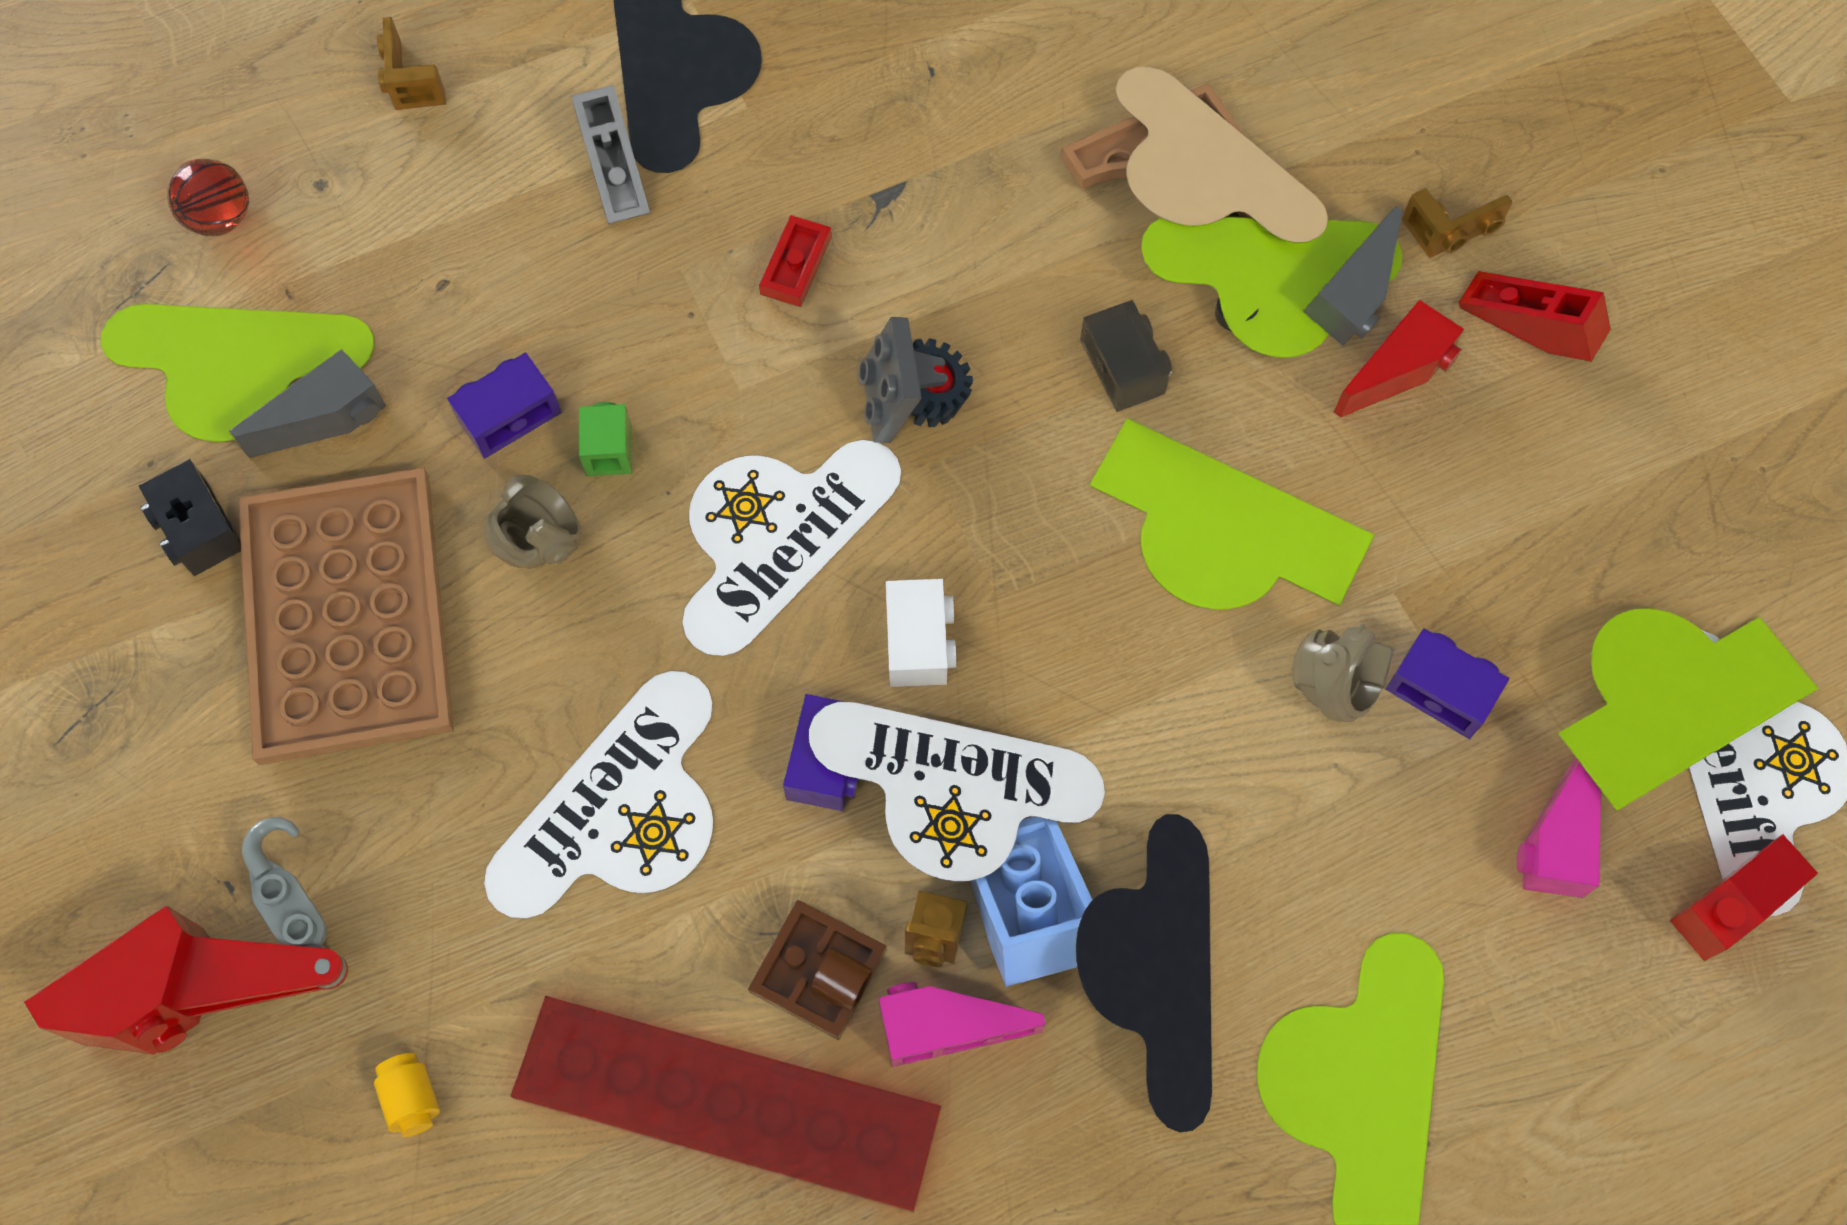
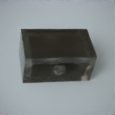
(1125, 355)

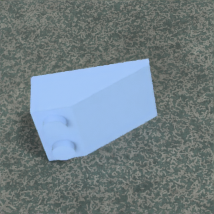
(1033, 904)

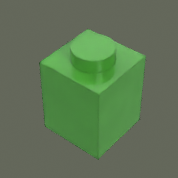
(605, 439)

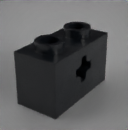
(190, 517)

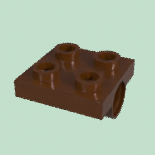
(817, 969)

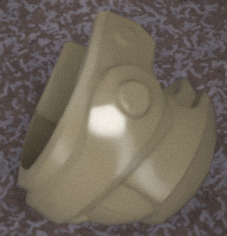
(532, 525)
(1342, 672)

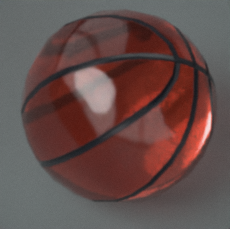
(207, 197)

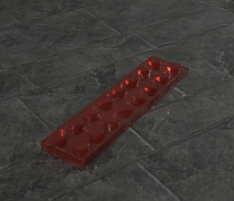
(728, 1103)

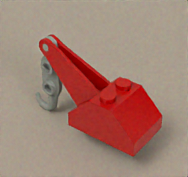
(169, 972)

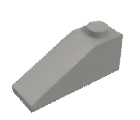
(610, 154)

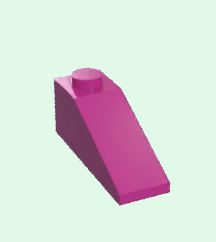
(1565, 841)
(942, 1022)

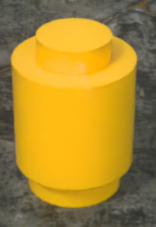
(406, 1095)

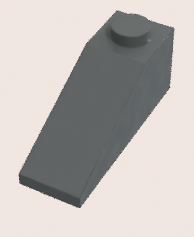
(1359, 286)
(317, 407)

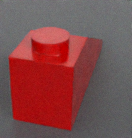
(1544, 314)
(1404, 360)
(1744, 898)

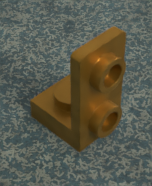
(407, 86)
(1436, 233)
(935, 929)

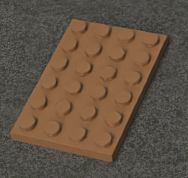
(343, 616)

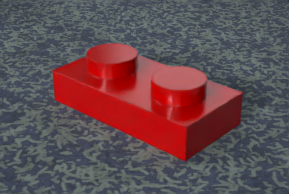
(795, 261)

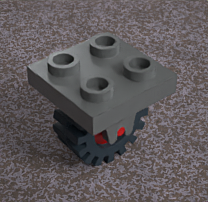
(910, 380)

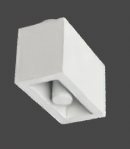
(918, 632)

